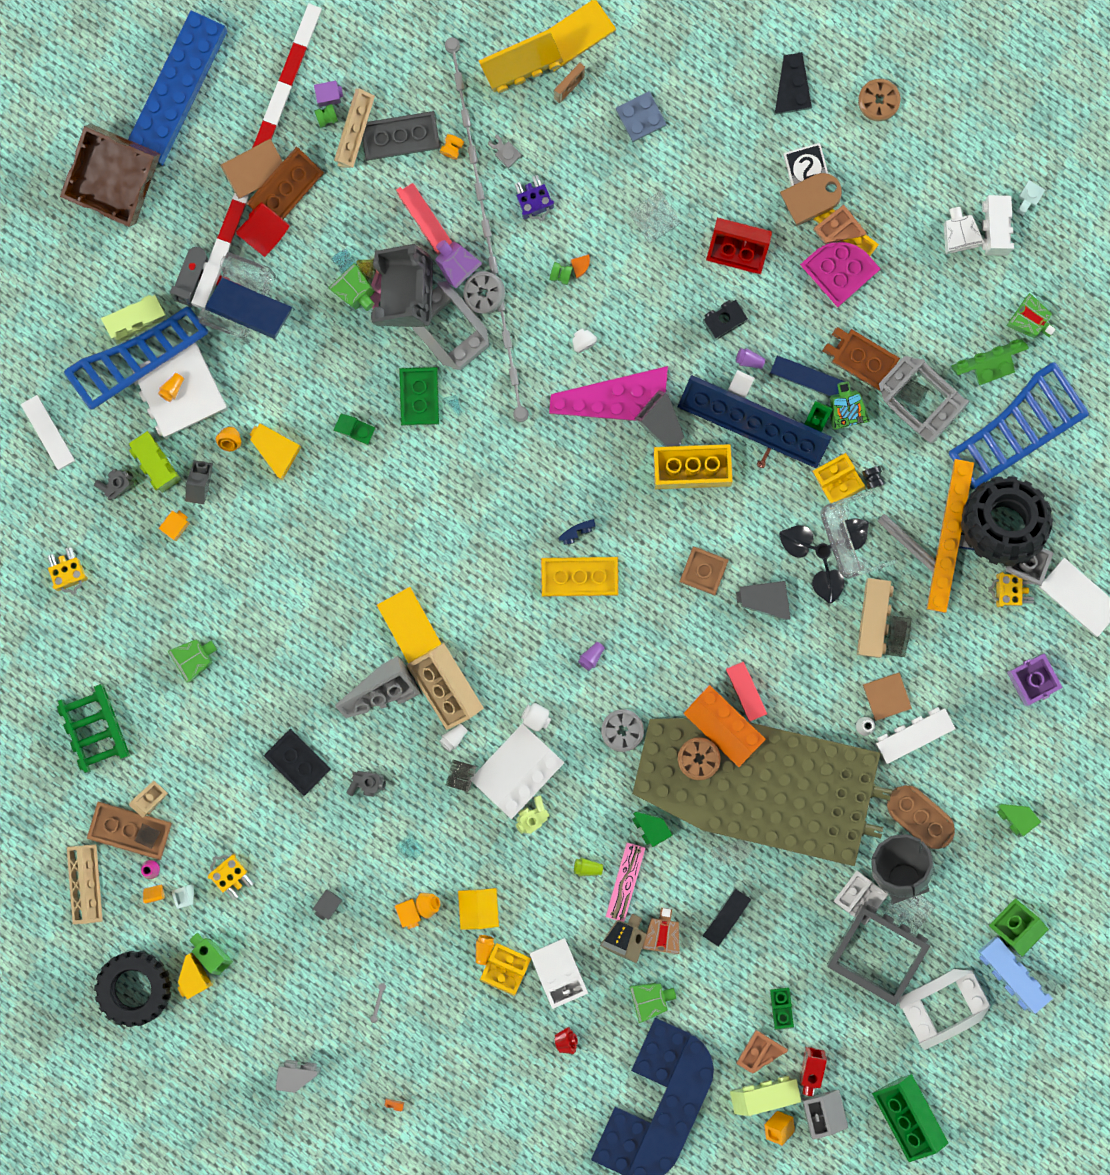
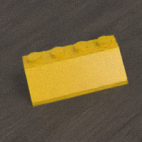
(692, 466)

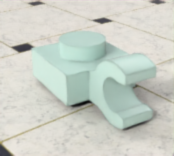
(1030, 195)

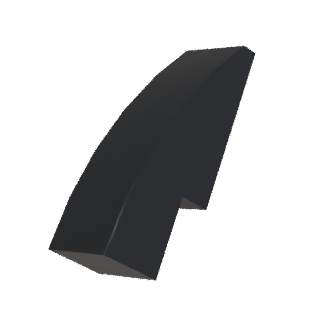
(726, 917)

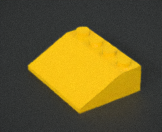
(521, 61)

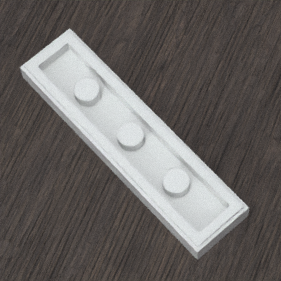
(48, 432)

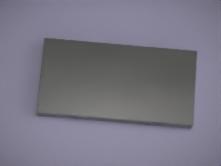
(400, 136)

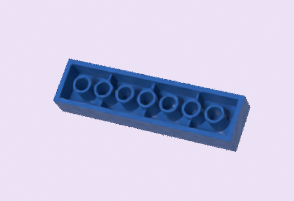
(178, 84)

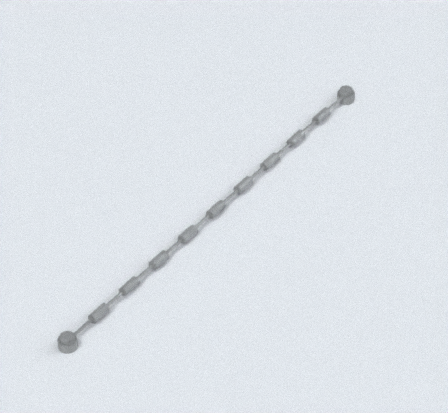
(452, 46)

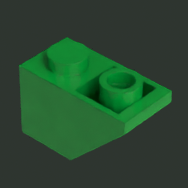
(654, 828)

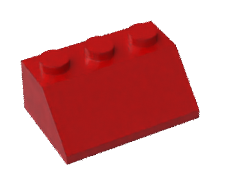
(739, 246)

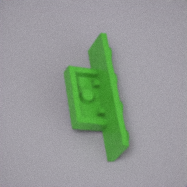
(993, 363)

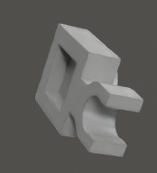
(506, 153)

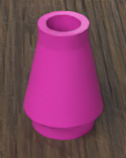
(155, 869)

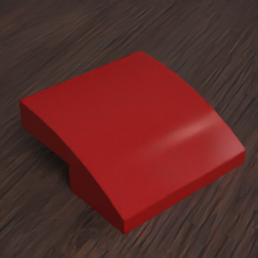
(263, 229)

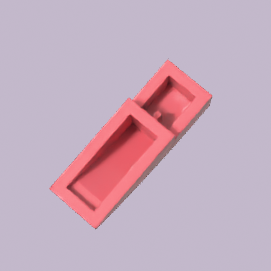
(746, 691)

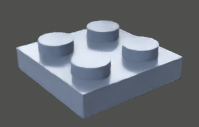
(641, 116)

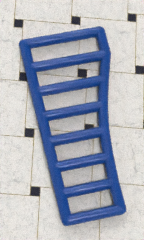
(122, 349)
(1013, 408)

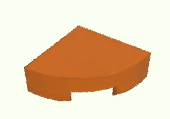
(580, 265)
(396, 1105)

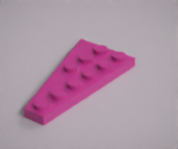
(611, 399)

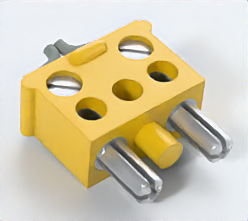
(69, 578)
(1004, 590)
(224, 869)

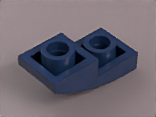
(571, 535)

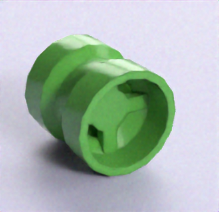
(326, 116)
(565, 273)

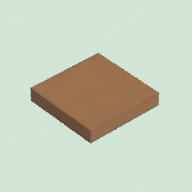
(569, 83)
(704, 570)
(887, 696)

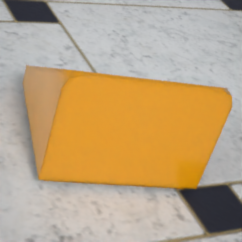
(153, 894)

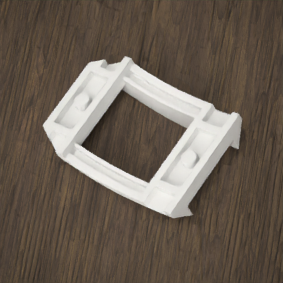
(919, 1018)

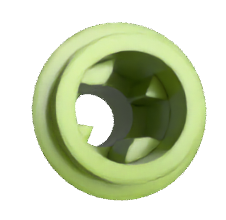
(586, 867)

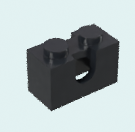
(716, 327)

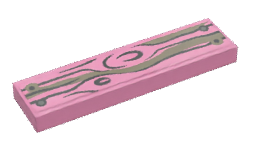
(625, 882)

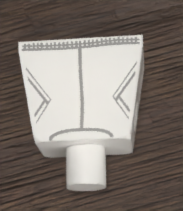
(961, 232)

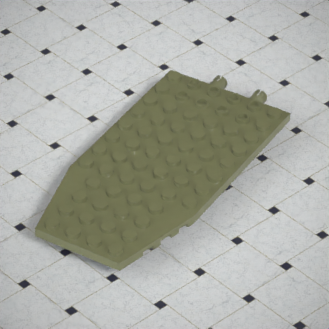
(786, 795)

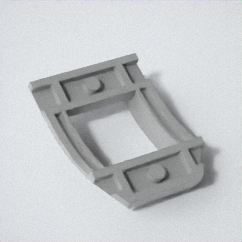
(469, 348)
(941, 417)

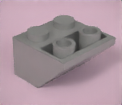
(294, 1076)
(824, 1114)

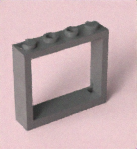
(861, 980)

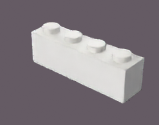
(914, 736)

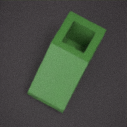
(1020, 817)

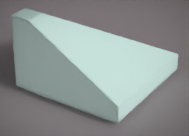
(183, 896)

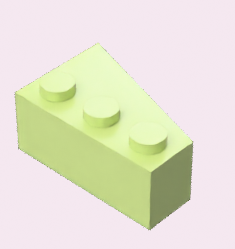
(765, 1097)

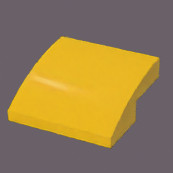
(839, 479)
(505, 969)

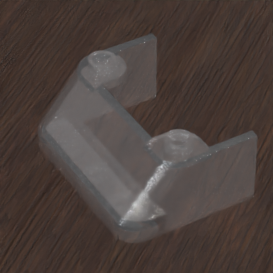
(833, 519)

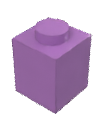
(328, 93)

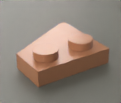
(839, 227)
(759, 1052)

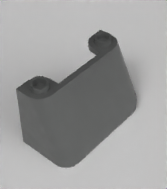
(404, 287)

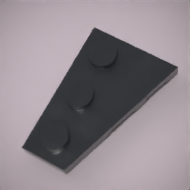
(793, 85)

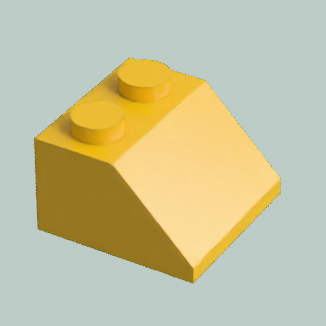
(192, 977)

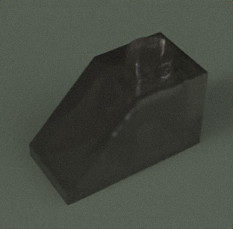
(898, 636)

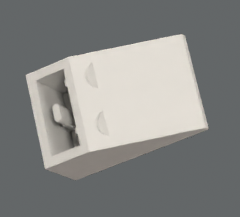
(558, 973)

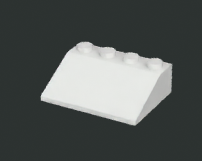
(517, 771)

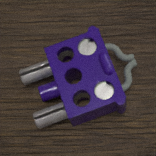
(534, 206)

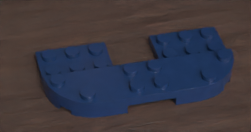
(686, 1070)

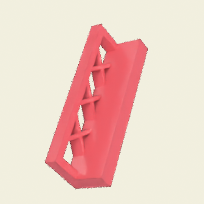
(423, 216)

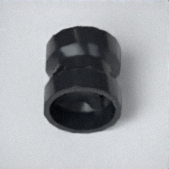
(873, 477)

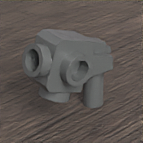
(119, 483)
(368, 782)

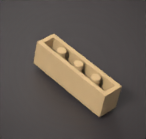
(873, 618)

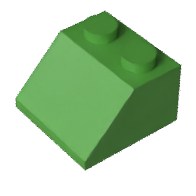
(1018, 927)

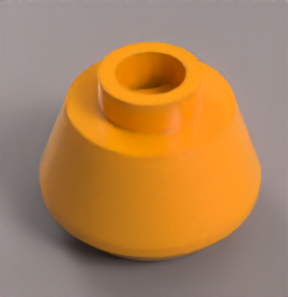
(228, 439)
(427, 904)

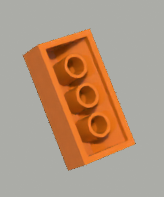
(724, 726)

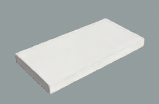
(1078, 596)

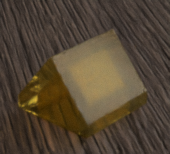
(366, 266)

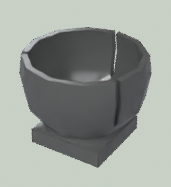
(902, 867)

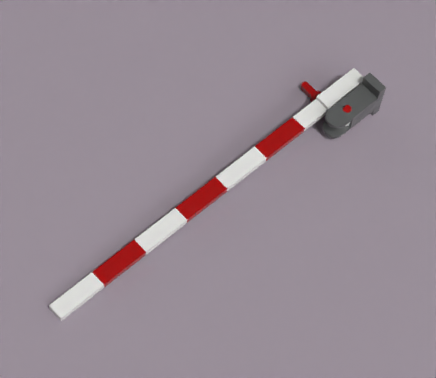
(198, 273)

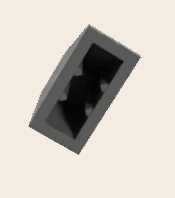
(661, 421)
(765, 599)

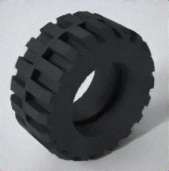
(107, 994)

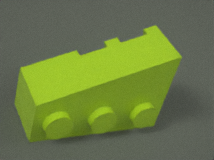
(154, 462)

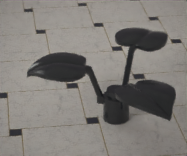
(798, 541)

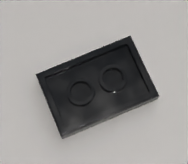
(297, 762)

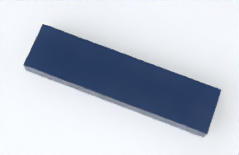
(805, 376)

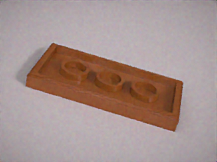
(287, 184)

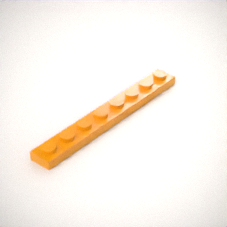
(950, 536)

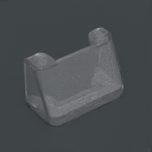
(245, 273)

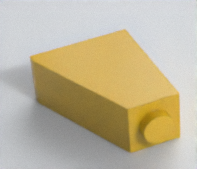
(275, 449)

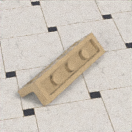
(354, 128)
(87, 884)

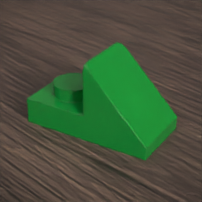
(818, 416)
(354, 428)

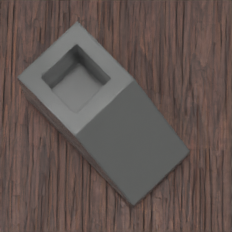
(198, 482)

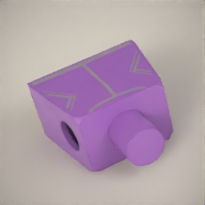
(455, 262)

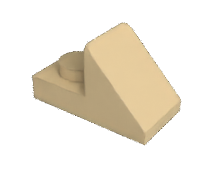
(148, 799)

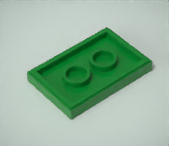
(419, 396)

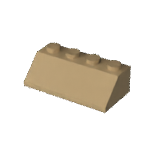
(445, 686)

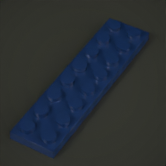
(754, 421)

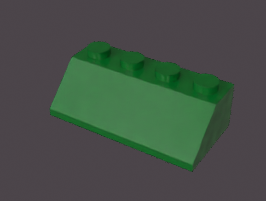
(910, 1118)

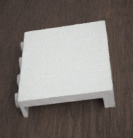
(195, 400)

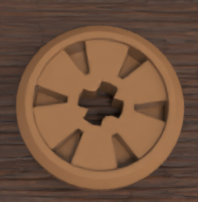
(890, 101)
(688, 754)

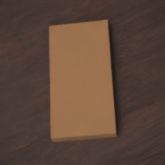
(120, 827)

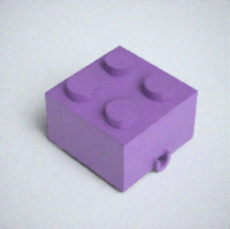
(1034, 679)

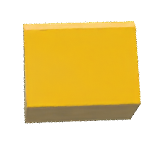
(478, 908)

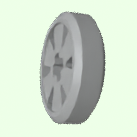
(473, 291)
(611, 726)

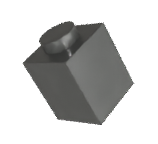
(327, 905)

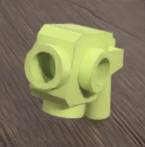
(531, 820)

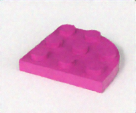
(840, 269)

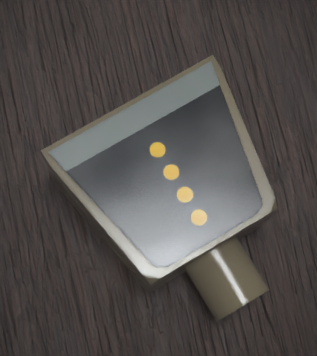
(625, 939)

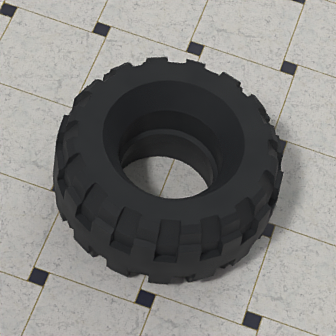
(1004, 545)

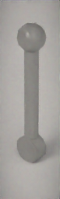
(382, 987)

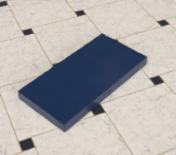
(248, 308)

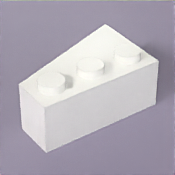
(997, 225)

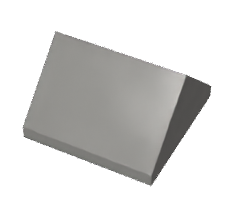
(1033, 570)

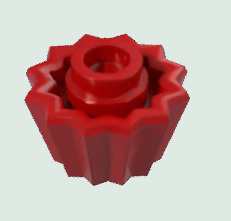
(566, 1041)

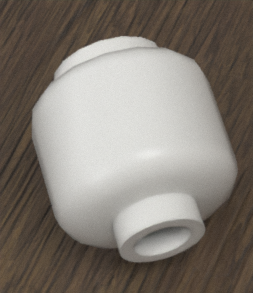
(536, 717)

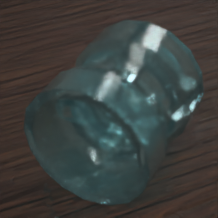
(343, 260)

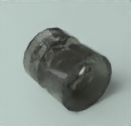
(460, 775)

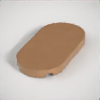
(921, 817)

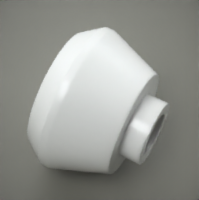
(583, 340)

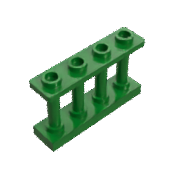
(106, 713)

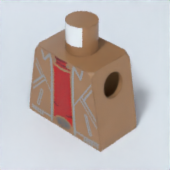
(663, 933)

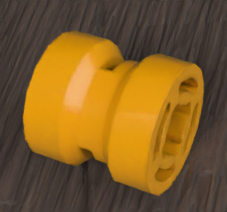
(452, 146)

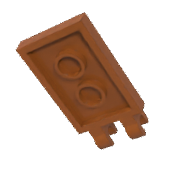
(861, 357)

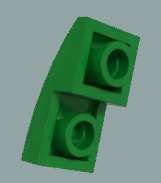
(781, 1008)

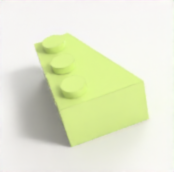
(134, 319)

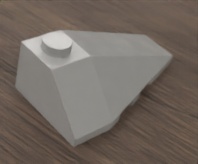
(386, 684)

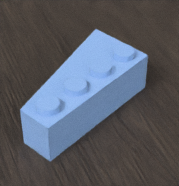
(1014, 976)

